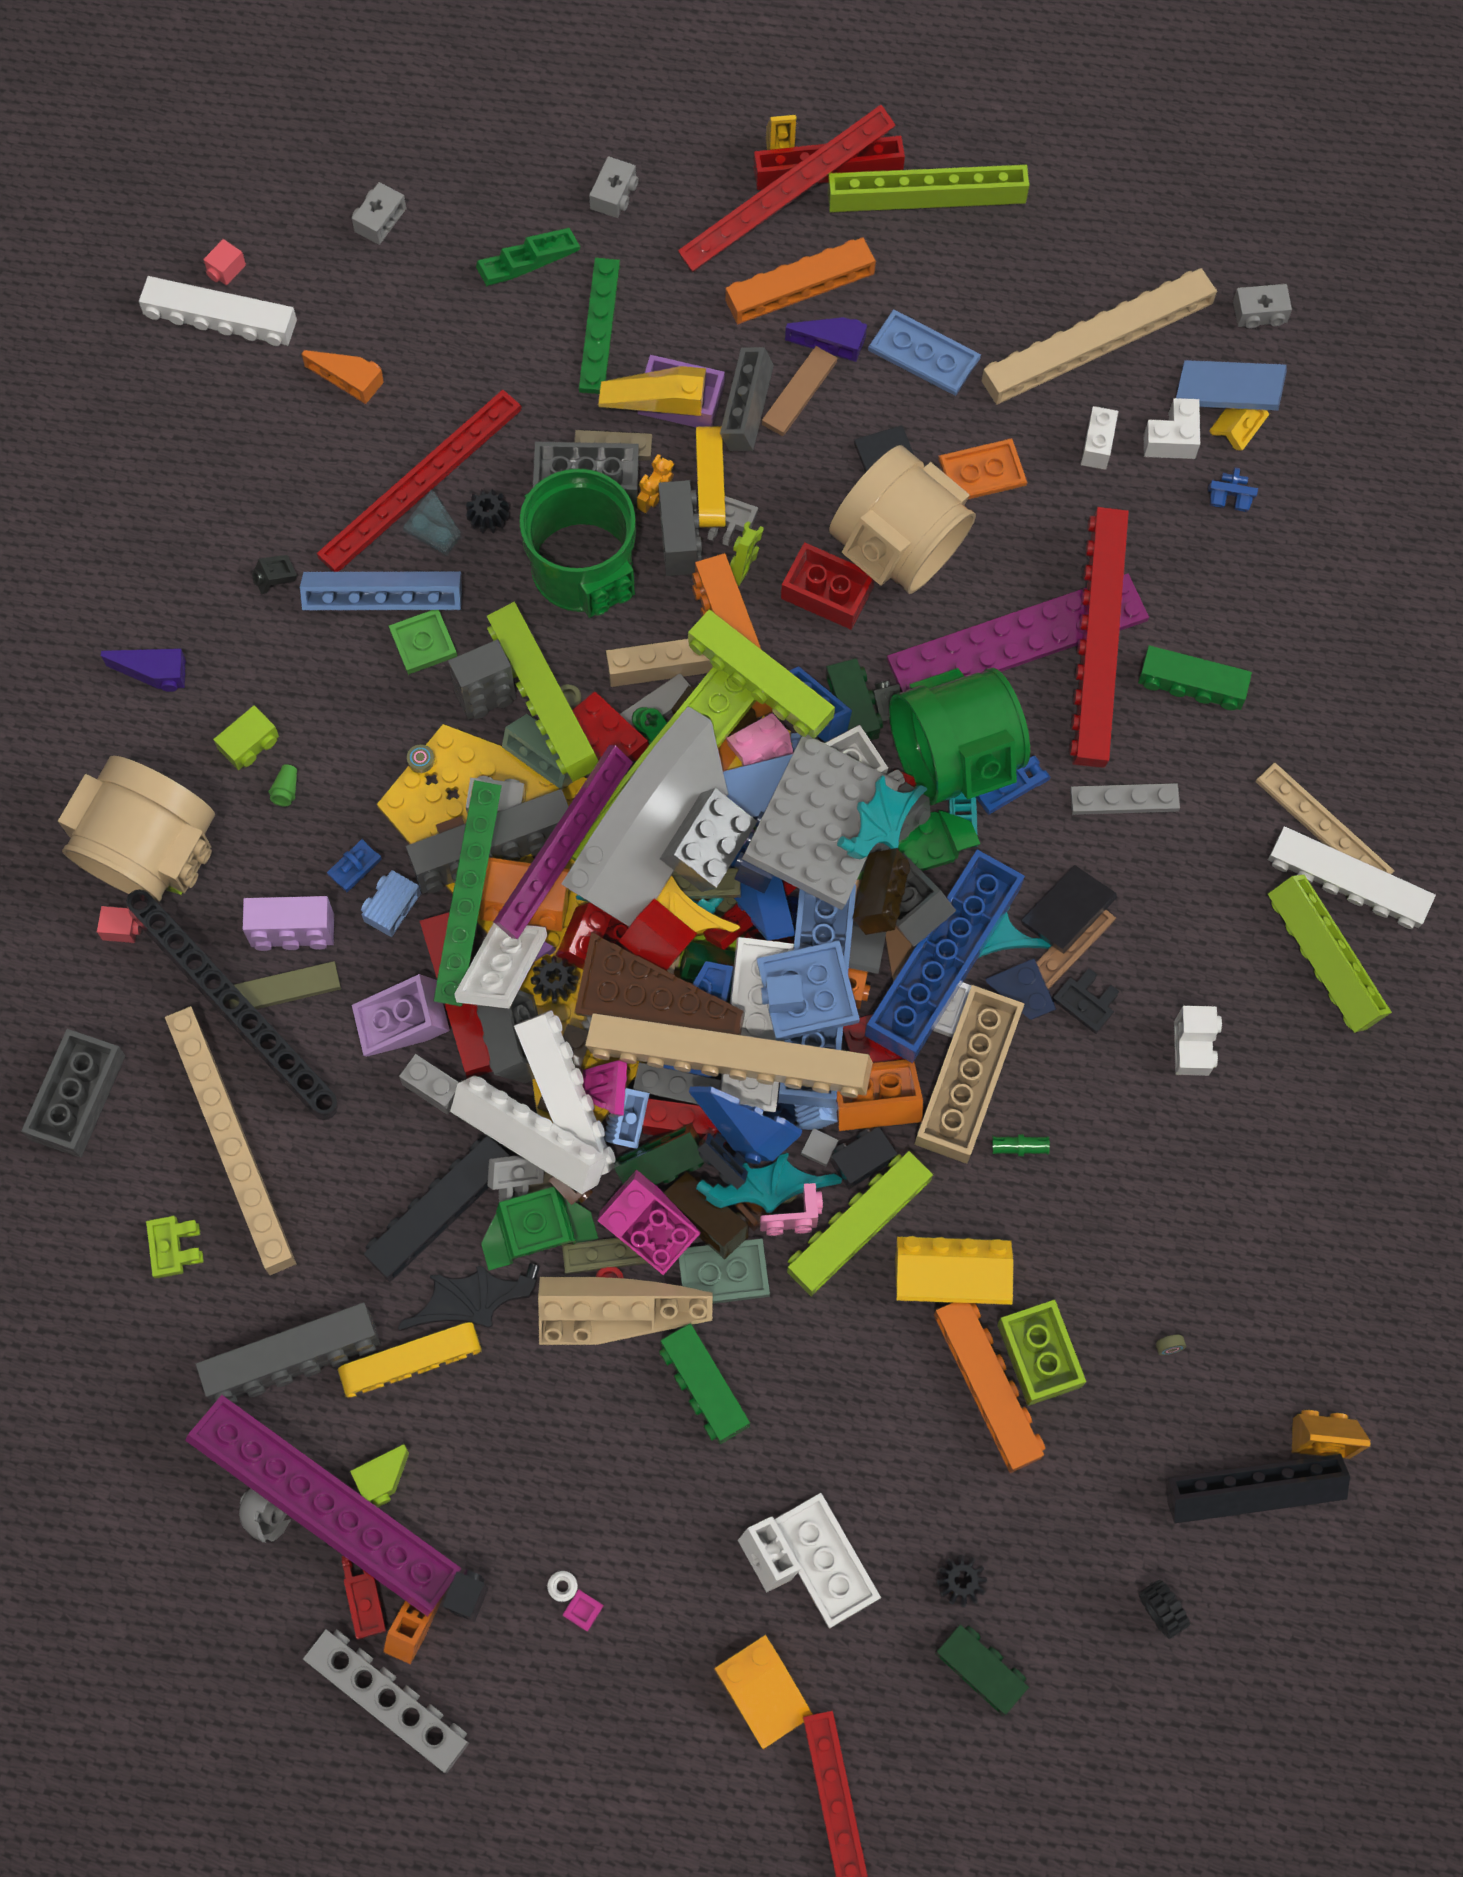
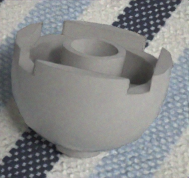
(261, 1517)

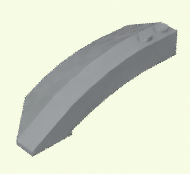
(622, 858)

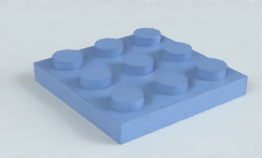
(825, 990)

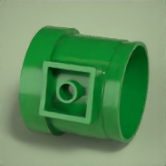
(578, 499)
(960, 733)

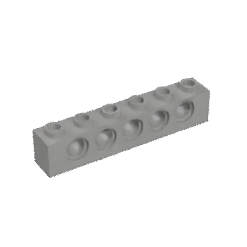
(322, 1659)

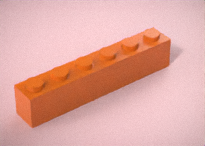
(800, 280)
(989, 1385)

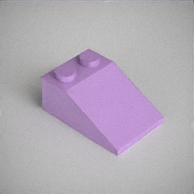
(400, 1016)

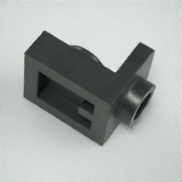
(273, 571)
(883, 695)

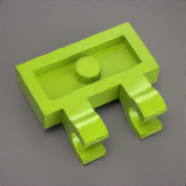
(745, 552)
(165, 1246)

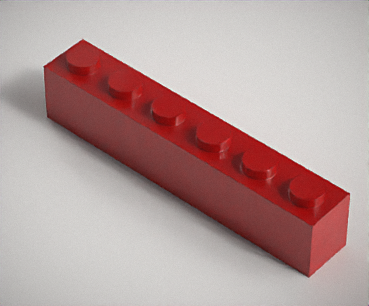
(882, 155)
(463, 1019)

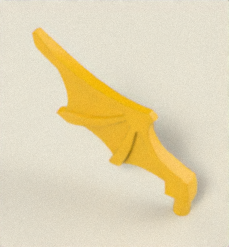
(689, 912)

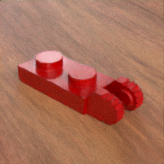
(363, 1602)

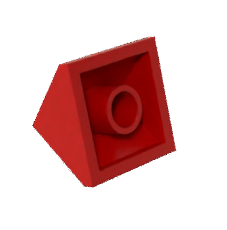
(657, 936)

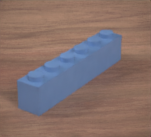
(381, 591)

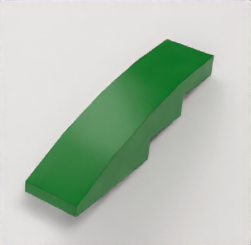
(531, 255)

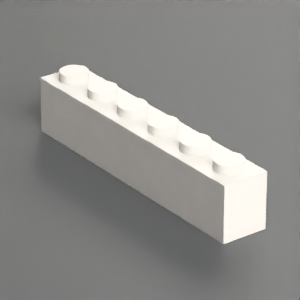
(217, 311)
(1352, 878)
(562, 1082)
(528, 1134)

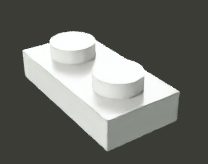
(950, 1018)

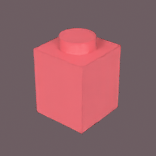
(224, 262)
(117, 925)

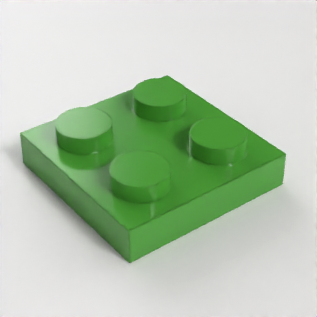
(422, 641)

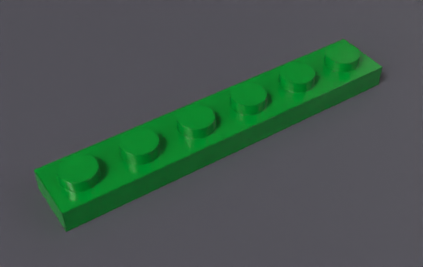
(599, 325)

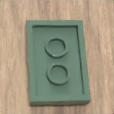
(733, 1279)

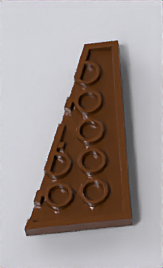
(635, 989)

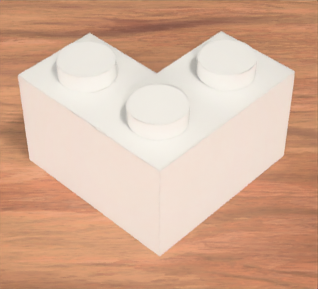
(1177, 436)
(1194, 1037)

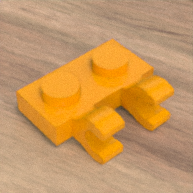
(650, 487)

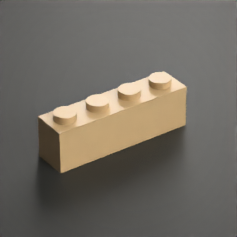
(654, 662)

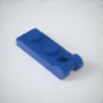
(1000, 797)

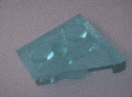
(433, 525)

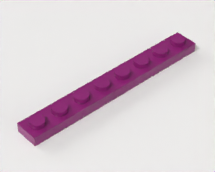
(563, 842)

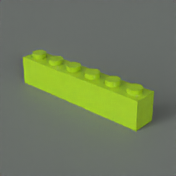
(760, 675)
(1329, 953)
(859, 1223)

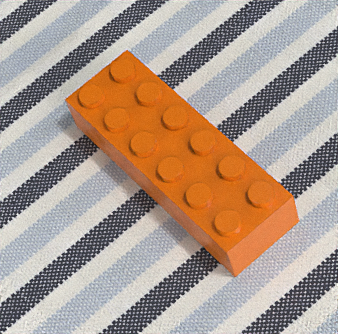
(719, 592)

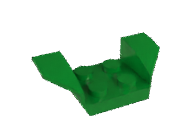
(938, 840)
(534, 1225)

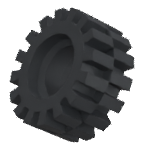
(1164, 1609)

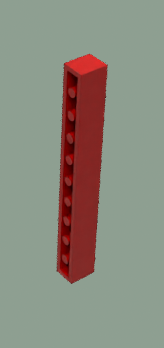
(1100, 637)

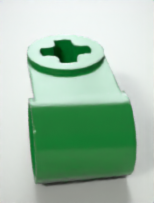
(655, 721)

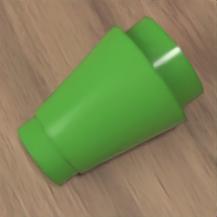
(284, 787)

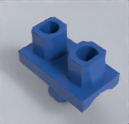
(1243, 494)
(354, 865)

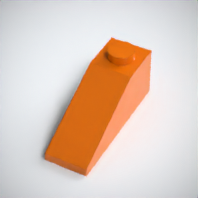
(347, 372)
(408, 1632)

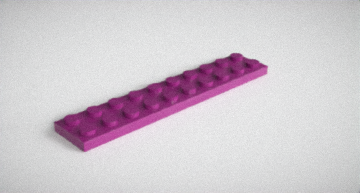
(1009, 639)
(323, 1504)

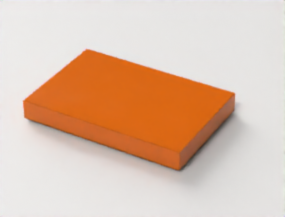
(985, 468)

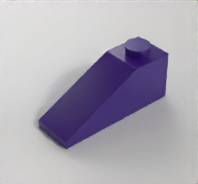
(836, 336)
(155, 667)

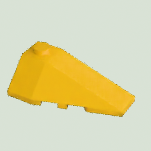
(665, 391)

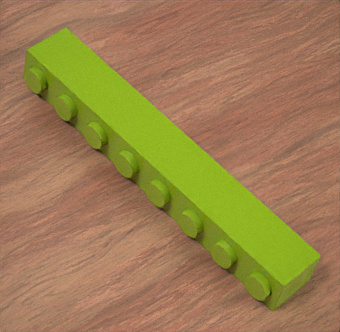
(928, 188)
(544, 693)

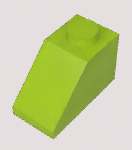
(381, 1476)

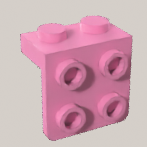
(761, 741)
(800, 1222)

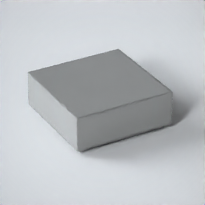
(819, 1147)

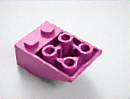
(648, 1222)

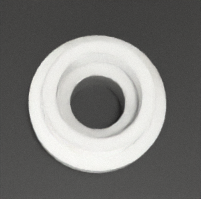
(555, 1579)

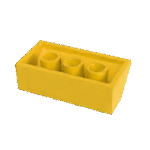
(954, 1270)

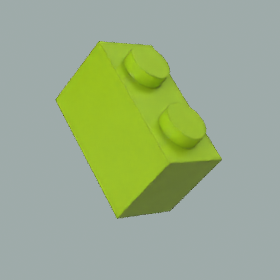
(246, 738)

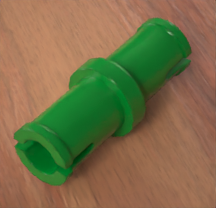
(1021, 1145)

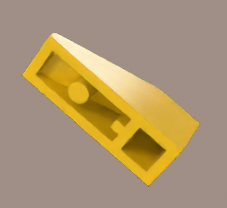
(781, 132)

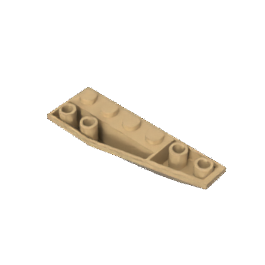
(614, 1309)

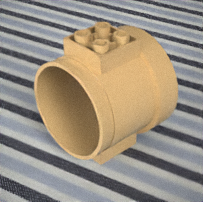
(902, 520)
(137, 829)

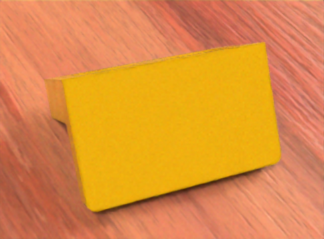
(1239, 425)

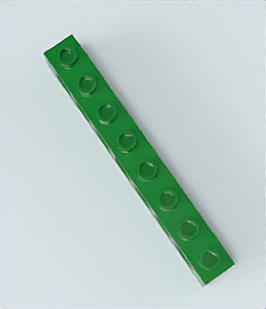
(467, 890)

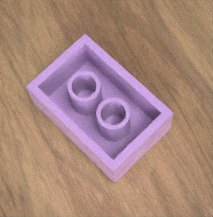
(288, 922)

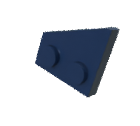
(1027, 986)

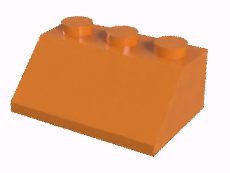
(501, 880)
(890, 1099)

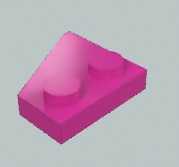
(607, 1086)

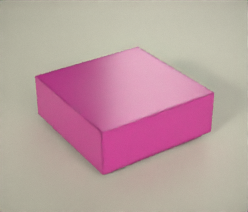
(583, 1610)

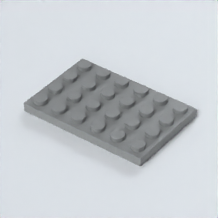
(809, 815)

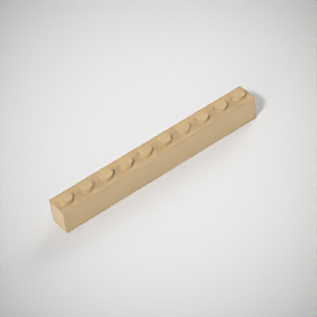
(1098, 335)
(729, 1054)
(230, 1141)

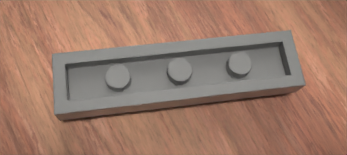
(1124, 799)

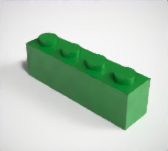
(1194, 678)
(704, 1383)

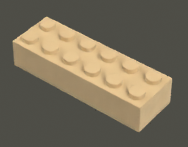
(969, 1074)

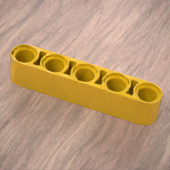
(710, 477)
(409, 1358)

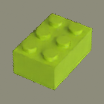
(1041, 1352)

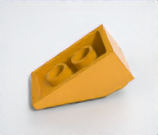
(1327, 1435)
(763, 1691)

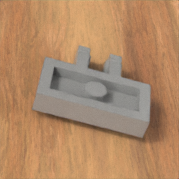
(736, 515)
(513, 1172)

